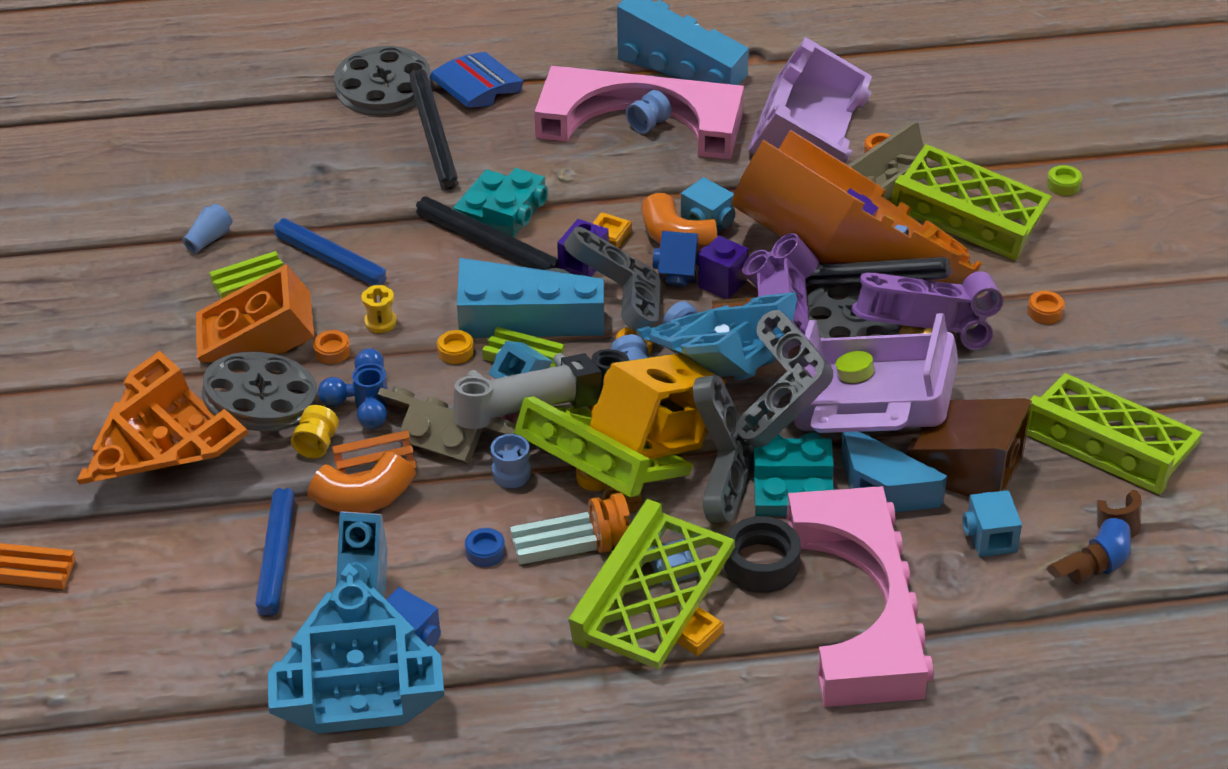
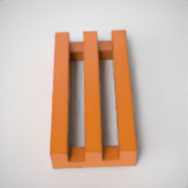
(406, 450)
(33, 560)

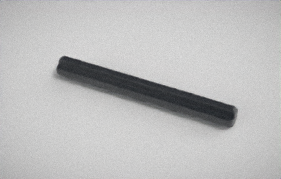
(433, 129)
(485, 235)
(850, 273)

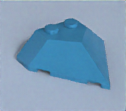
(725, 336)
(354, 665)

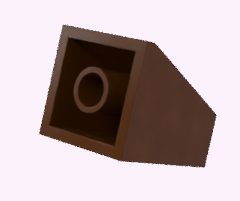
(976, 444)

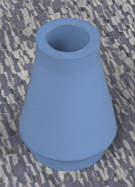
(209, 226)

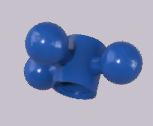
(367, 380)

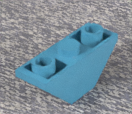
(904, 479)
(364, 547)

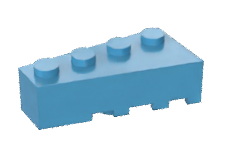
(677, 45)
(527, 301)

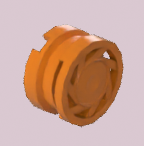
(608, 520)

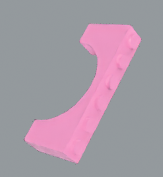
(578, 95)
(888, 657)

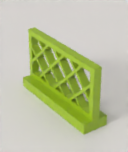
(963, 215)
(569, 437)
(1111, 448)
(619, 575)

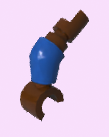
(1110, 546)

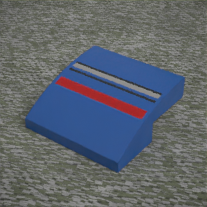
(476, 79)

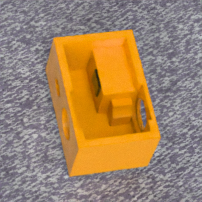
(652, 405)

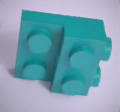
(504, 200)
(790, 467)

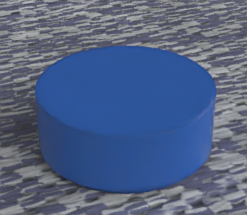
(485, 547)

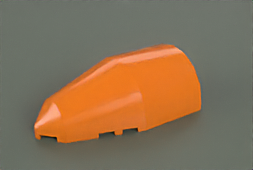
(806, 194)

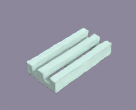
(551, 534)

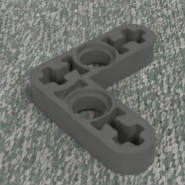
(638, 280)
(795, 381)
(734, 453)

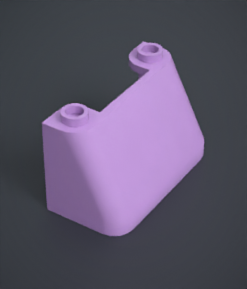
(813, 99)

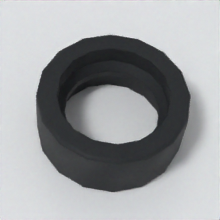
(763, 577)

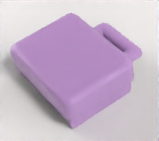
(906, 390)

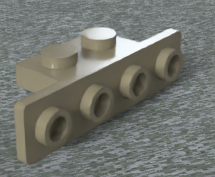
(891, 157)
(434, 428)

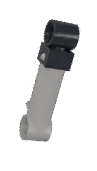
(573, 380)

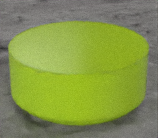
(1064, 180)
(855, 367)

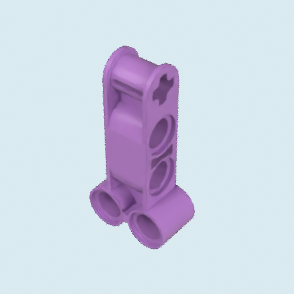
(784, 272)
(919, 300)

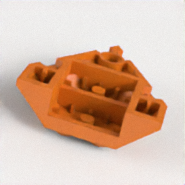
(158, 425)

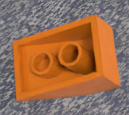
(260, 317)

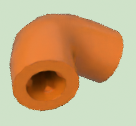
(661, 215)
(364, 492)

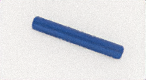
(330, 252)
(275, 552)

